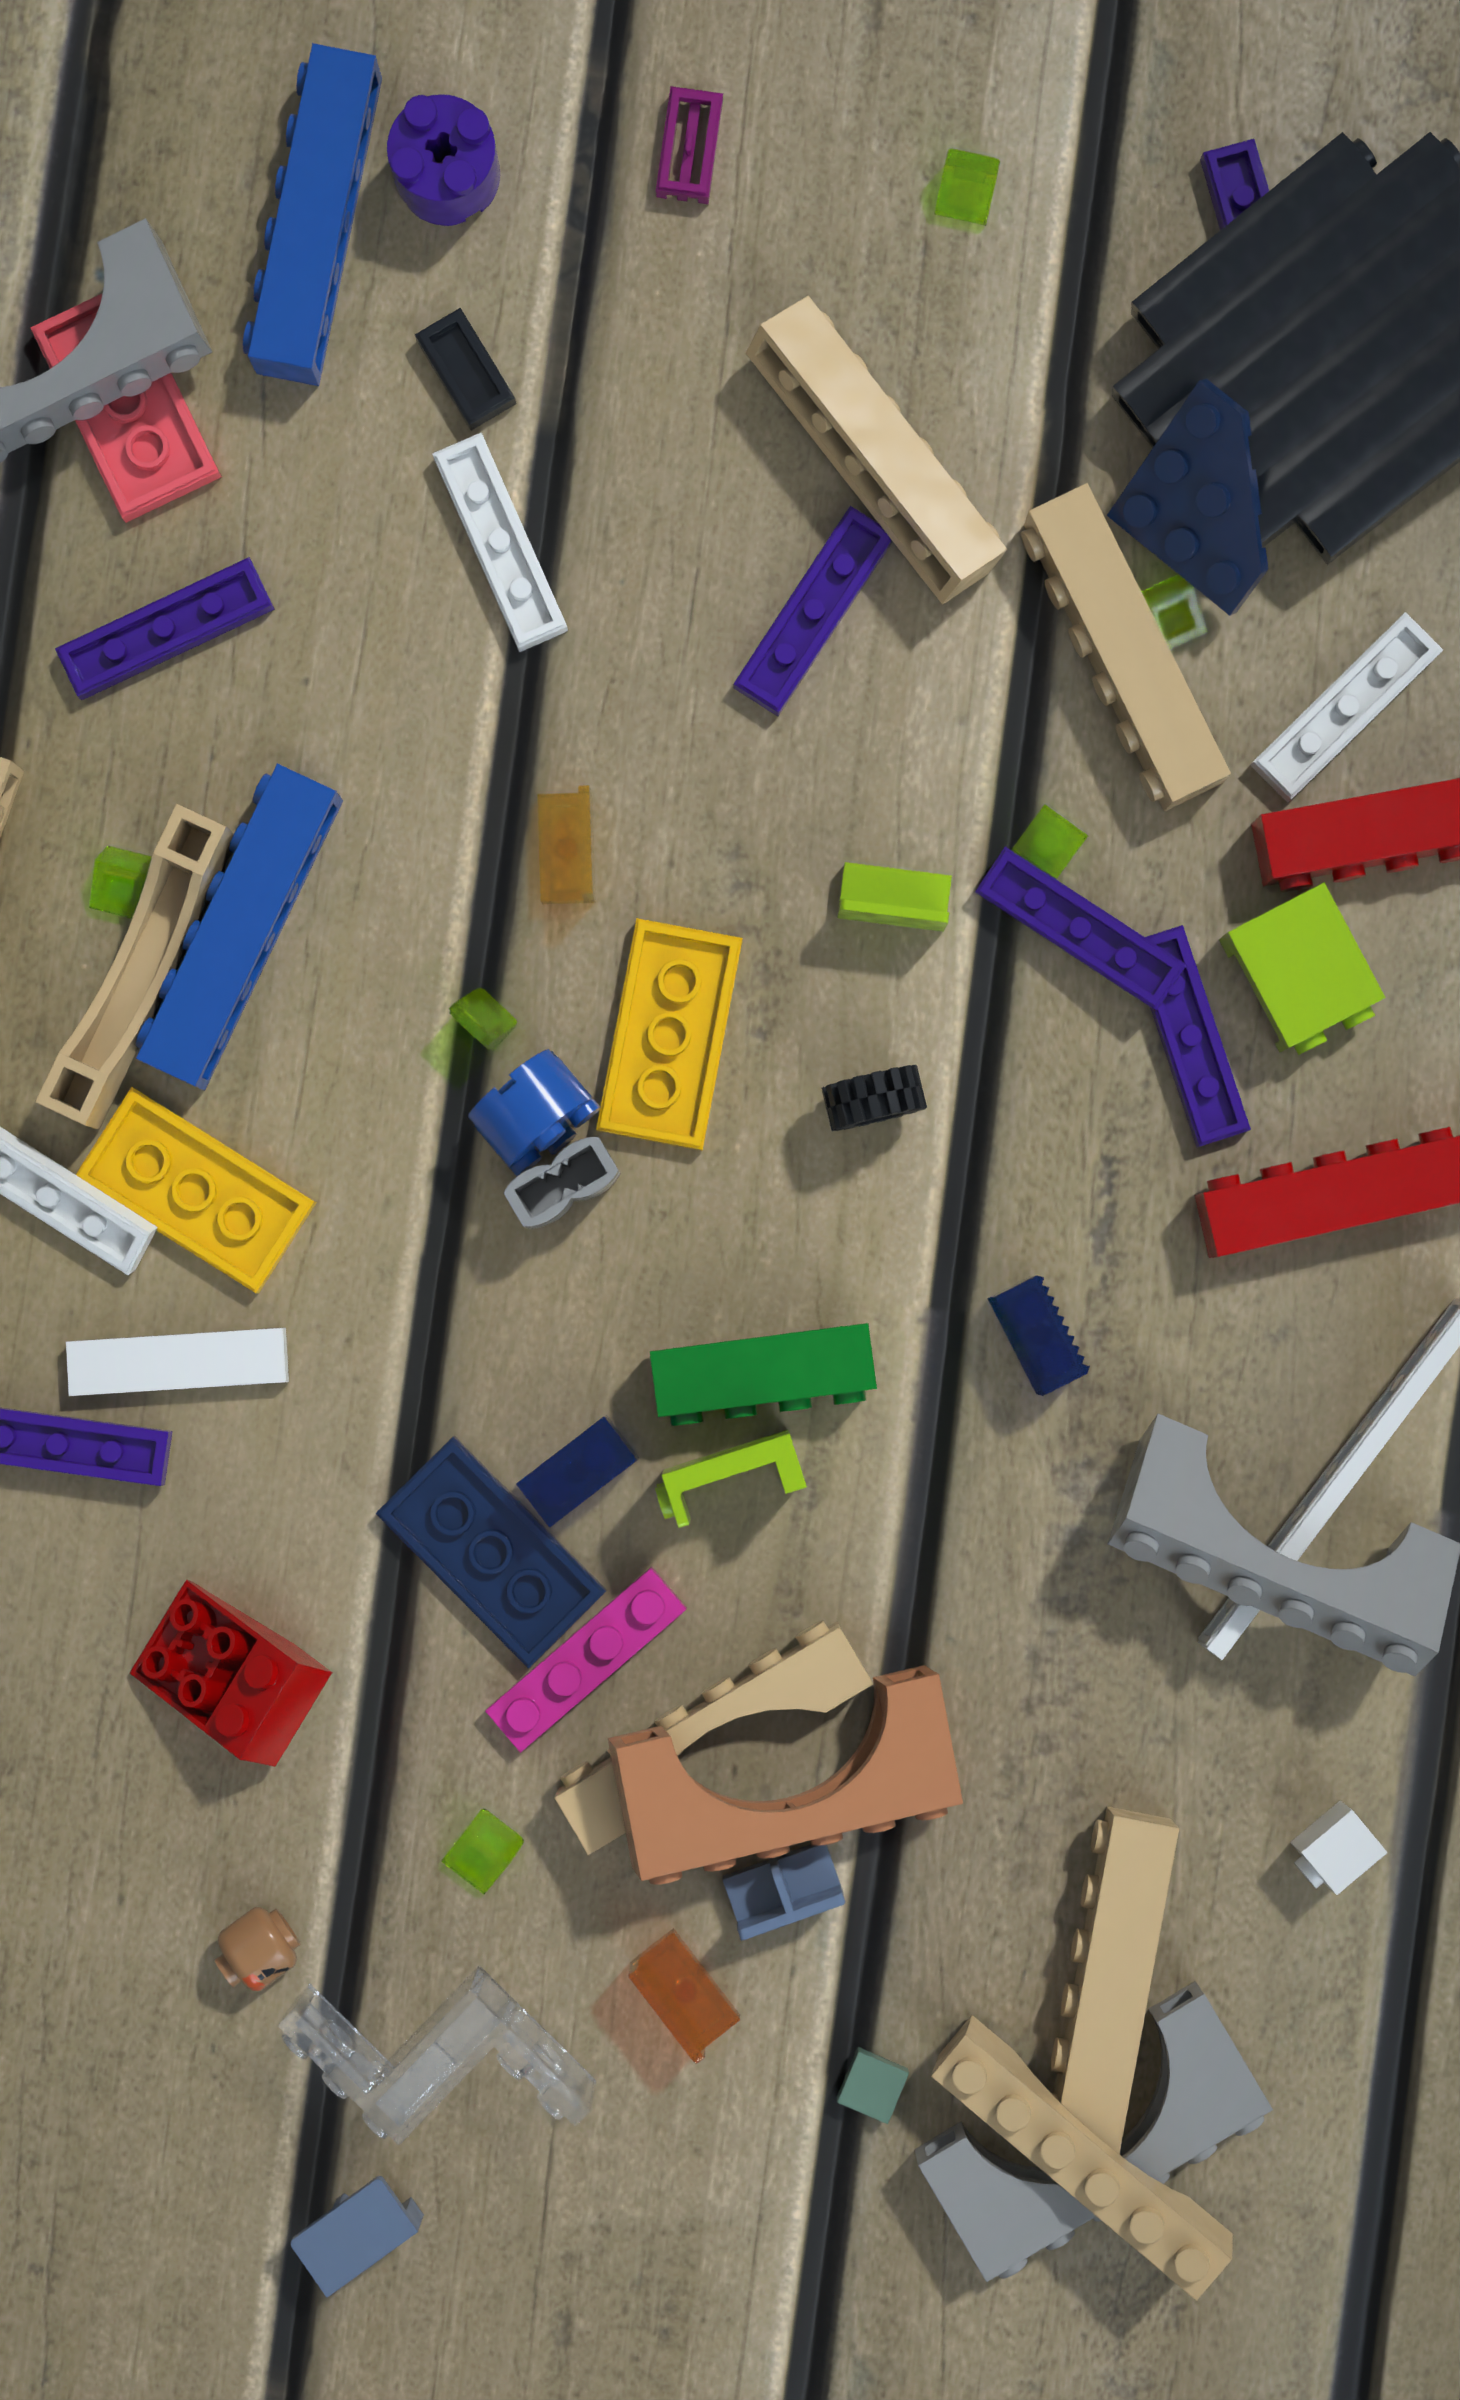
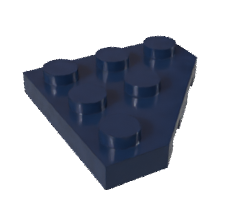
(1201, 499)

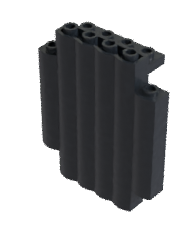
(1333, 330)

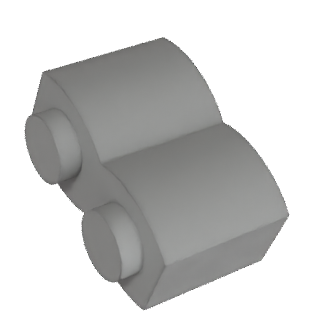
(548, 1191)

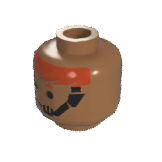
(257, 1949)

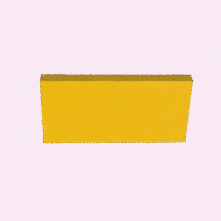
(669, 1034)
(196, 1190)

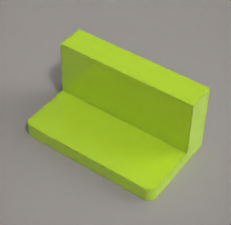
(894, 897)

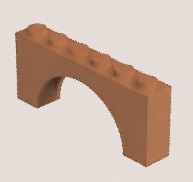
(895, 1773)

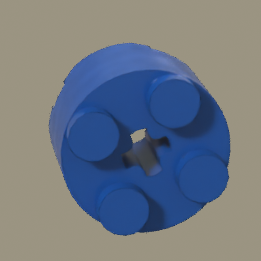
(533, 1111)

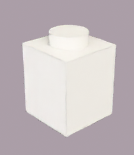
(1336, 1849)

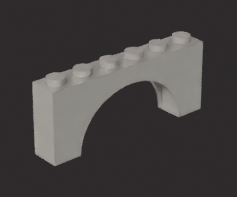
(136, 338)
(1180, 1524)
(1017, 2209)

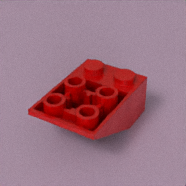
(230, 1675)

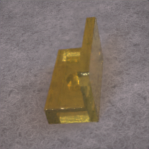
(566, 847)

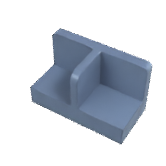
(783, 1890)
(356, 2234)

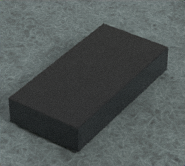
(465, 369)

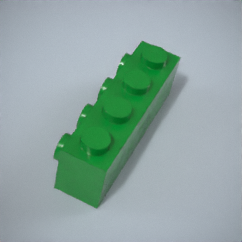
(763, 1371)

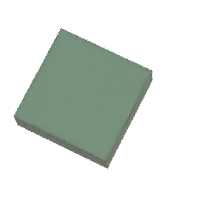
(872, 2085)

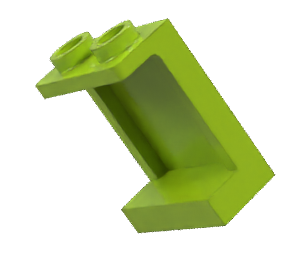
(1305, 969)
(726, 1463)

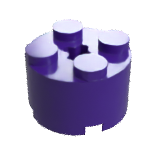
(448, 130)

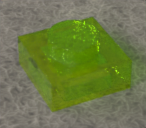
(1049, 842)

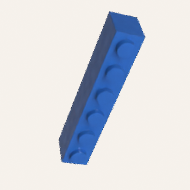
(313, 214)
(239, 926)

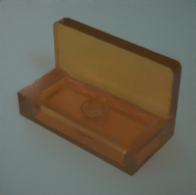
(682, 1994)

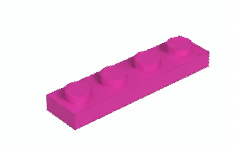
(586, 1659)

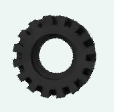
(874, 1097)

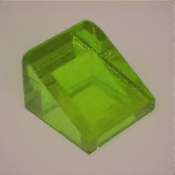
(967, 186)
(1175, 610)
(118, 881)
(483, 1018)
(483, 1850)

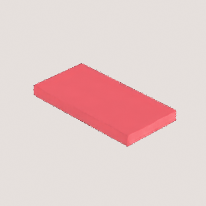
(141, 442)

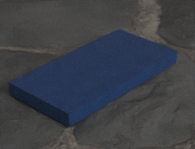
(491, 1552)

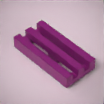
(683, 188)

